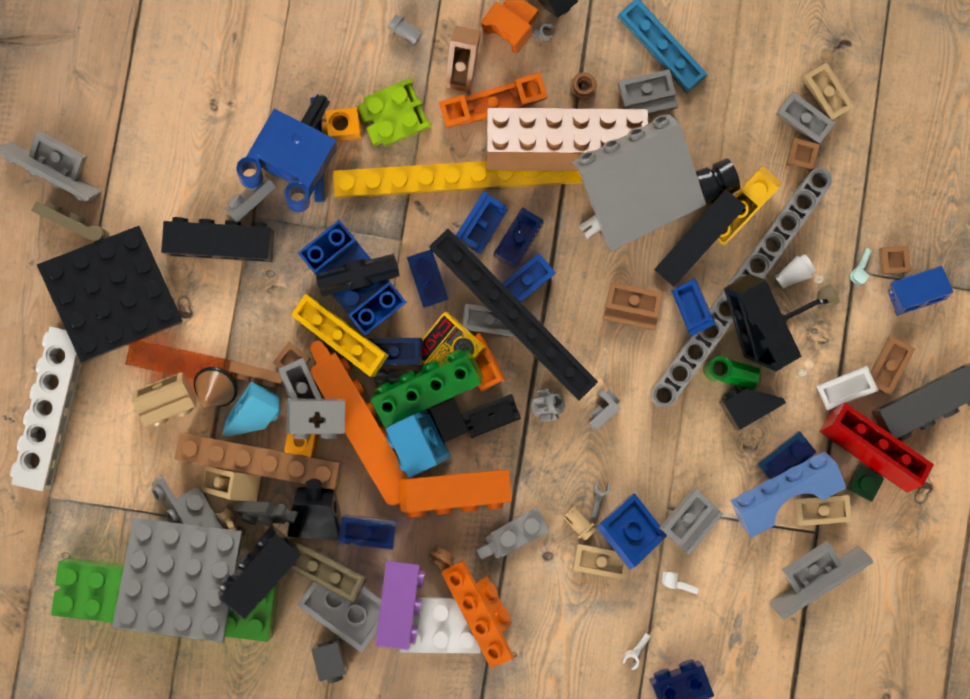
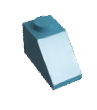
(252, 411)

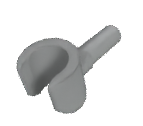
(539, 32)
(598, 498)

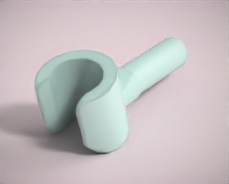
(858, 275)

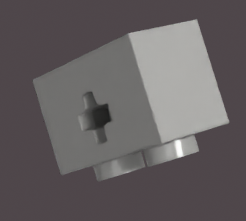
(330, 410)

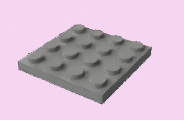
(175, 579)

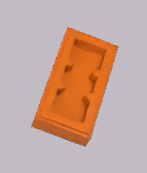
(488, 366)

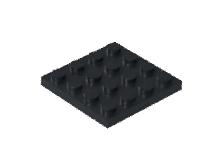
(109, 294)

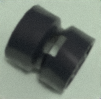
(718, 179)

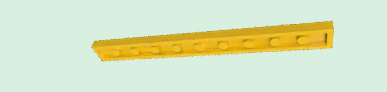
(440, 179)

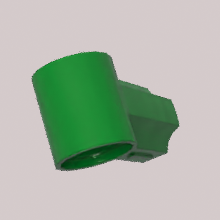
(733, 373)

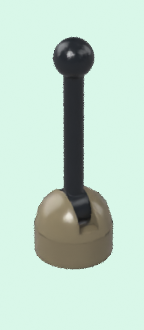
(826, 297)

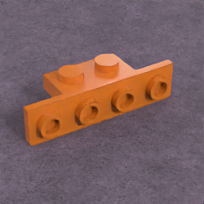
(481, 611)

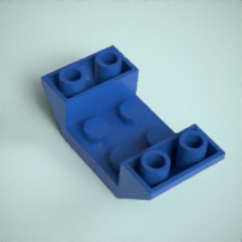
(366, 306)

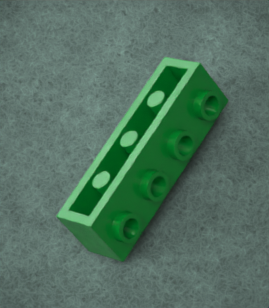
(427, 387)

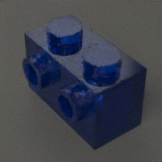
(685, 682)

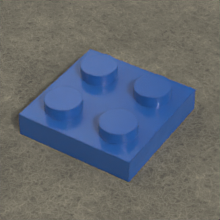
(631, 531)

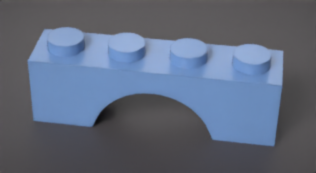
(760, 505)

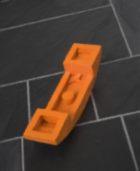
(473, 108)

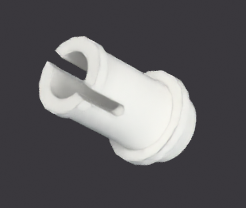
(592, 221)

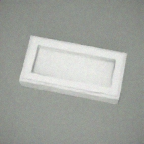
(847, 388)

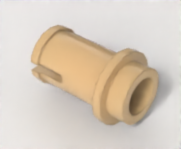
(579, 523)

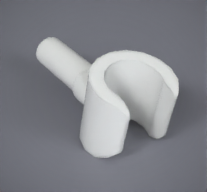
(670, 580)
(636, 651)

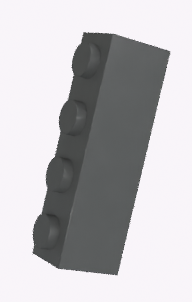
(926, 404)

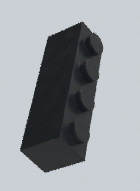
(218, 240)

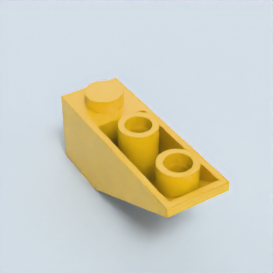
(753, 196)

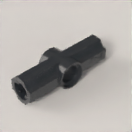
(357, 275)

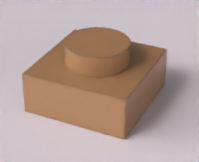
(802, 154)
(894, 260)
(290, 354)

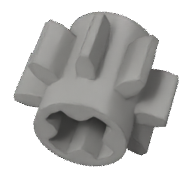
(547, 405)

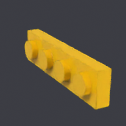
(339, 335)

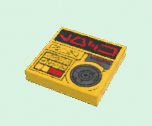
(447, 337)

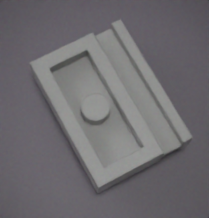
(649, 92)
(691, 520)

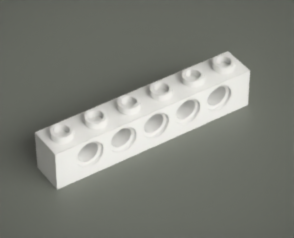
(55, 423)

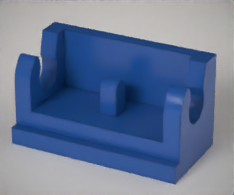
(481, 222)
(920, 290)

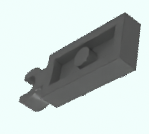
(264, 512)

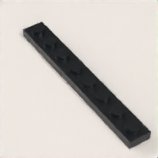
(513, 314)

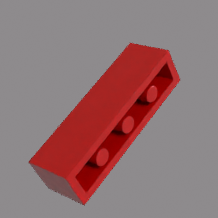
(876, 448)

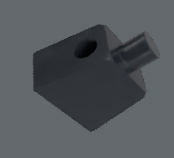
(317, 513)

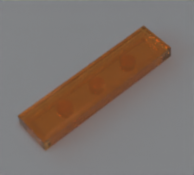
(171, 359)

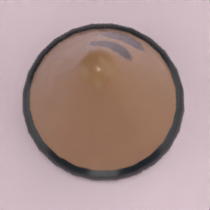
(215, 387)

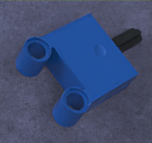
(291, 152)

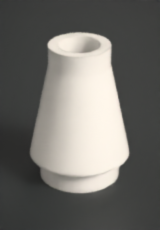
(796, 271)

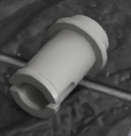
(405, 30)

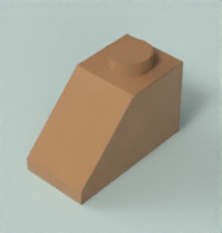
(462, 58)

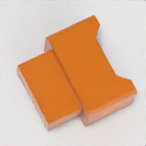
(511, 22)

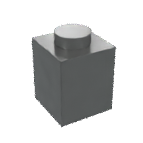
(330, 661)

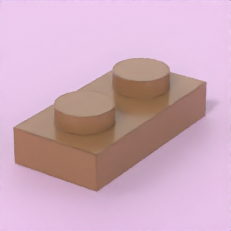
(891, 364)
(246, 372)

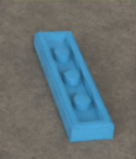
(662, 45)

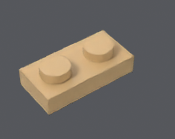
(828, 92)
(815, 511)
(599, 562)

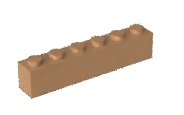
(257, 460)

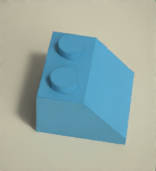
(417, 443)

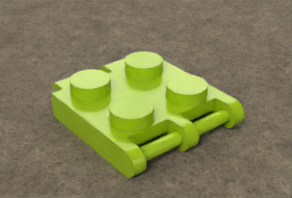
(393, 114)

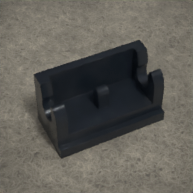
(491, 416)

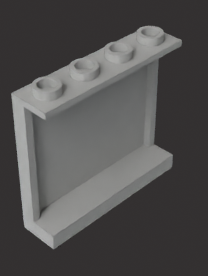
(640, 181)

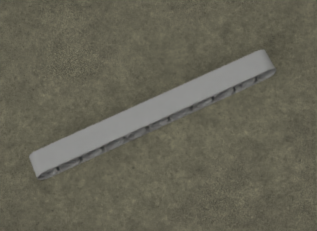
(766, 259)

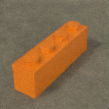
(454, 491)

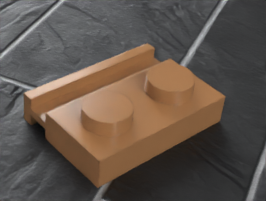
(632, 306)

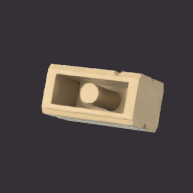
(164, 399)

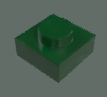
(865, 483)

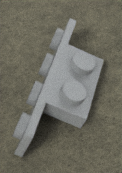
(54, 163)
(186, 509)
(816, 575)

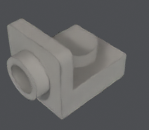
(601, 414)

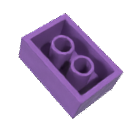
(399, 605)

